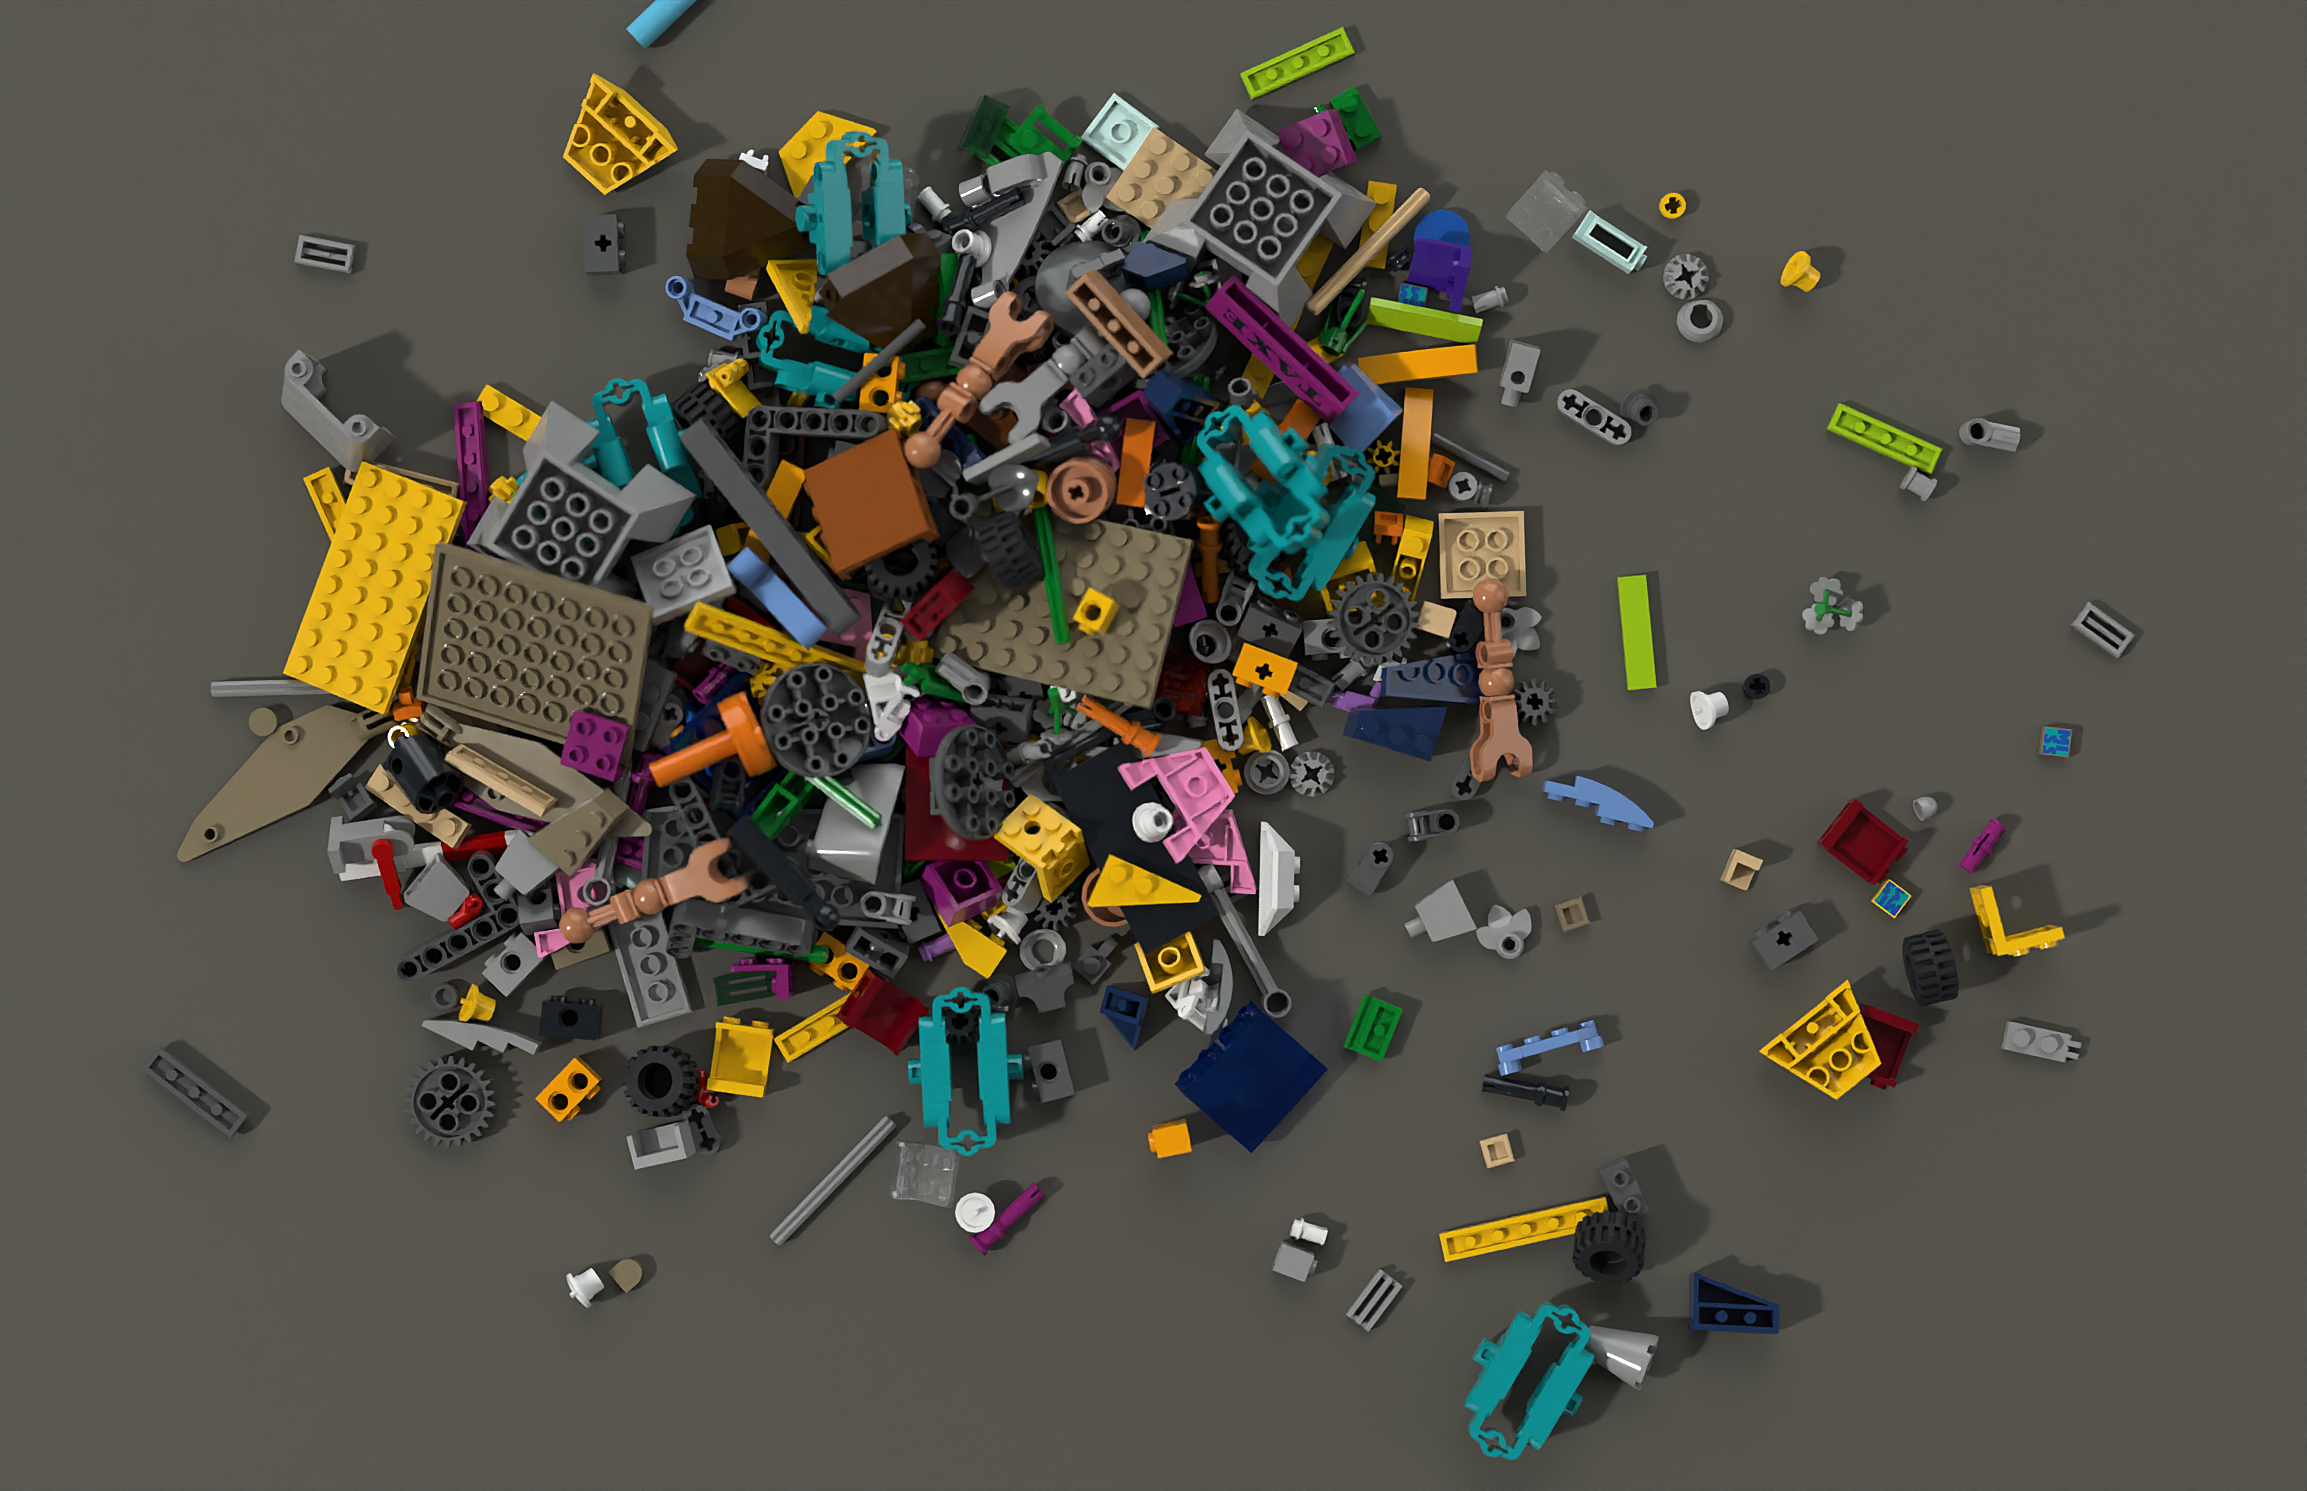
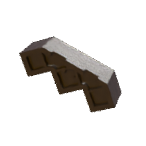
(739, 221)
(888, 292)

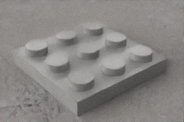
(682, 574)

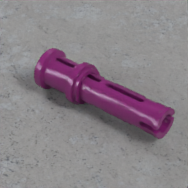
(643, 780)
(997, 1229)

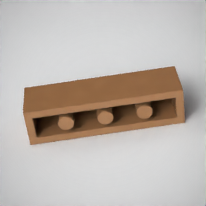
(1118, 323)

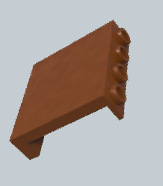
(868, 502)

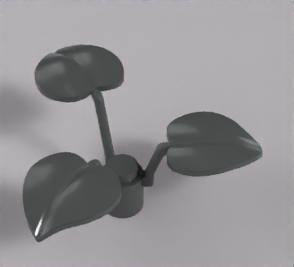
(1238, 392)
(1013, 490)

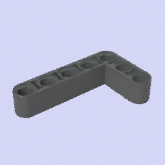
(803, 426)
(708, 826)
(736, 926)
(470, 931)

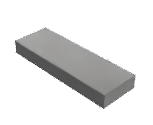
(1013, 454)

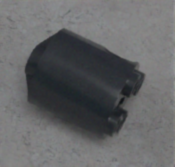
(1177, 492)
(423, 774)

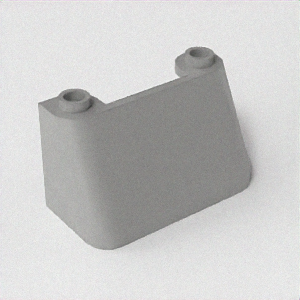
(349, 442)
(843, 841)

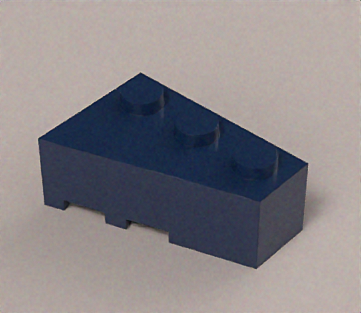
(1179, 404)
(1399, 729)
(1727, 1309)

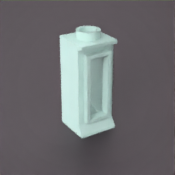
(1582, 235)

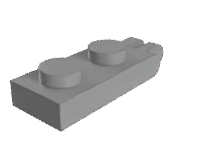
(2039, 1042)

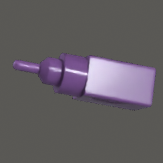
(1349, 699)

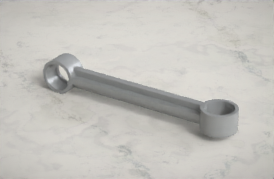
(609, 846)
(1242, 939)

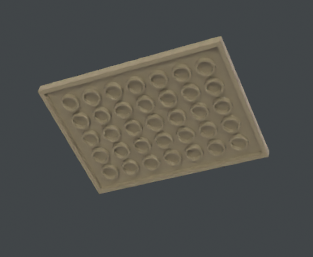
(1013, 628)
(530, 646)

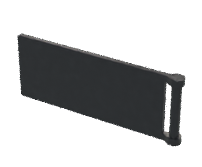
(1104, 812)

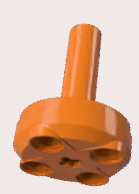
(741, 737)

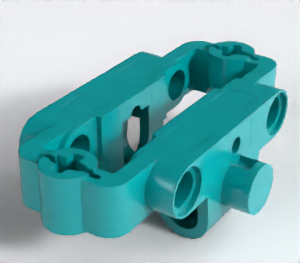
(829, 206)
(817, 378)
(664, 434)
(1238, 498)
(1338, 537)
(935, 1071)
(1552, 1395)

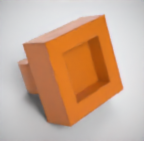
(1440, 470)
(1388, 524)
(407, 705)

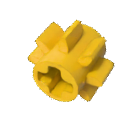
(905, 418)
(1386, 450)
(503, 489)
(916, 651)

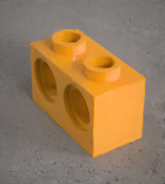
(876, 383)
(840, 958)
(565, 1085)
(1170, 1138)

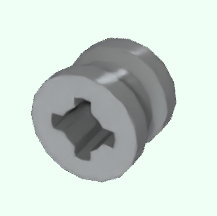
(1455, 489)

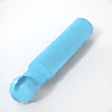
(657, 20)

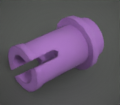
(936, 947)

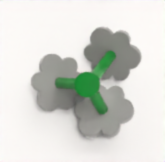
(1201, 285)
(1819, 615)
(1050, 713)

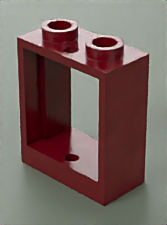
(937, 604)

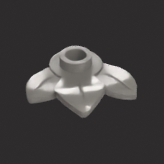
(1095, 191)
(1521, 630)
(1504, 927)

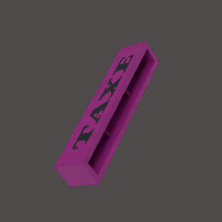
(1281, 350)

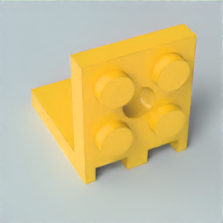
(1054, 851)
(1993, 932)

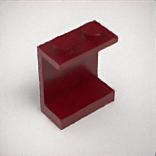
(882, 1011)

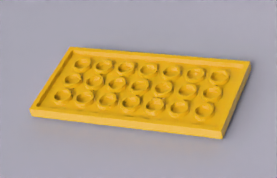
(373, 588)

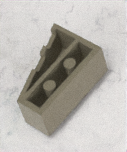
(579, 832)

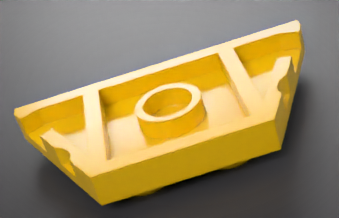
(810, 147)

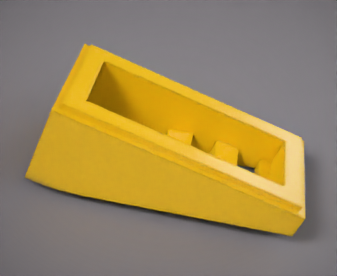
(732, 538)

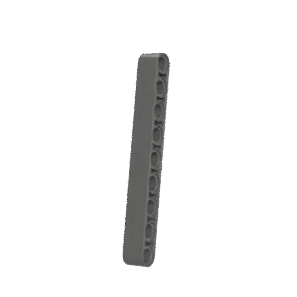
(770, 526)

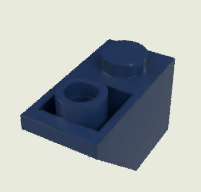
(1153, 268)

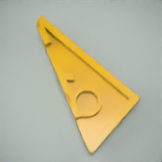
(796, 285)
(1131, 885)

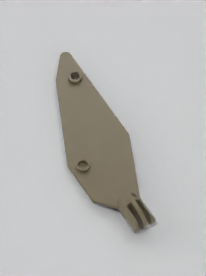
(528, 761)
(283, 775)

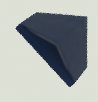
(1125, 1012)

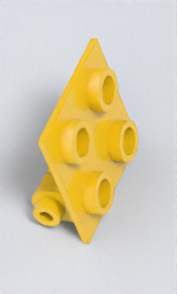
(726, 380)

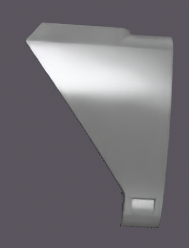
(1014, 229)

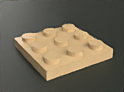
(1156, 176)
(1481, 548)

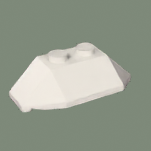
(1276, 879)

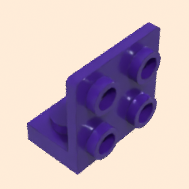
(1441, 268)

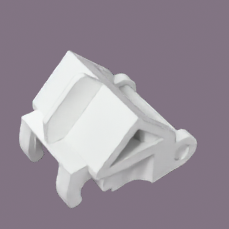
(887, 701)
(1194, 999)

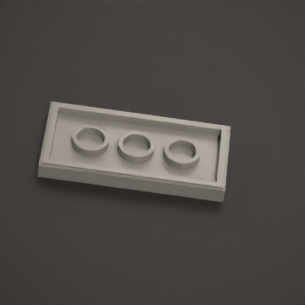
(649, 973)

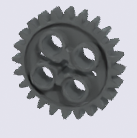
(1359, 597)
(433, 1082)

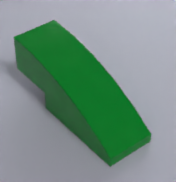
(783, 804)

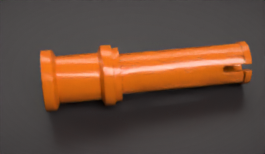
(1209, 546)
(1130, 731)

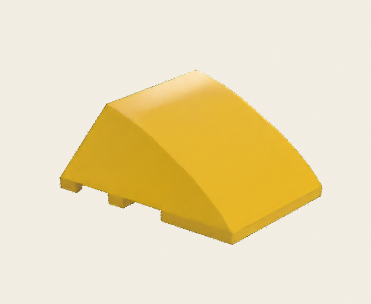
(615, 137)
(1828, 1045)

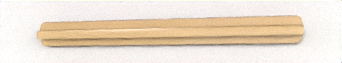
(1368, 251)

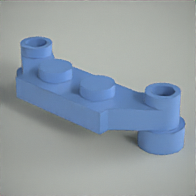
(712, 315)
(1510, 1057)

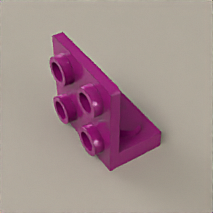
(595, 745)
(782, 981)

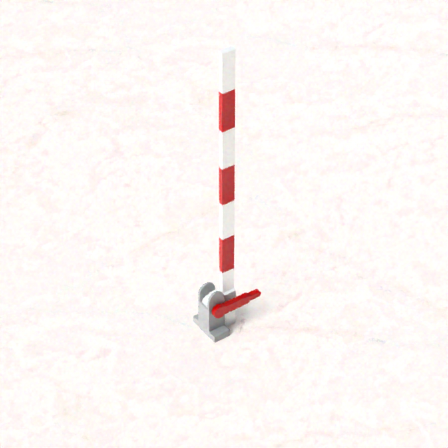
(388, 847)

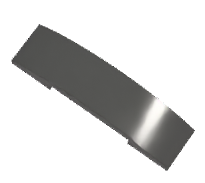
(1219, 970)

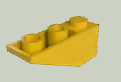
(1412, 553)
(975, 947)

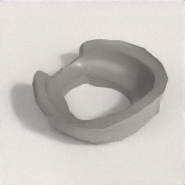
(1696, 334)
(1217, 633)
(1027, 944)

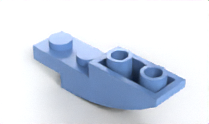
(1610, 804)

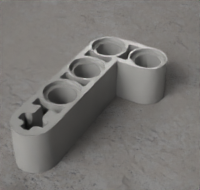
(887, 624)
(1023, 887)

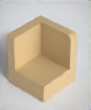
(1435, 619)
(1740, 869)

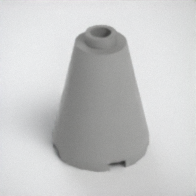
(1623, 1352)

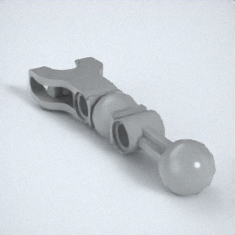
(1050, 378)

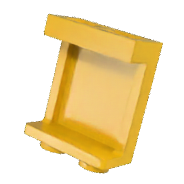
(741, 1057)

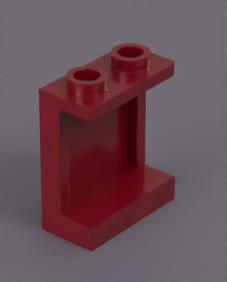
(1863, 843)
(1890, 1038)

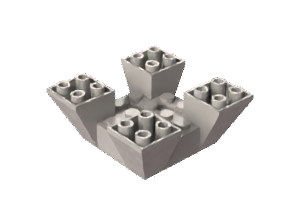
(1308, 205)
(555, 479)

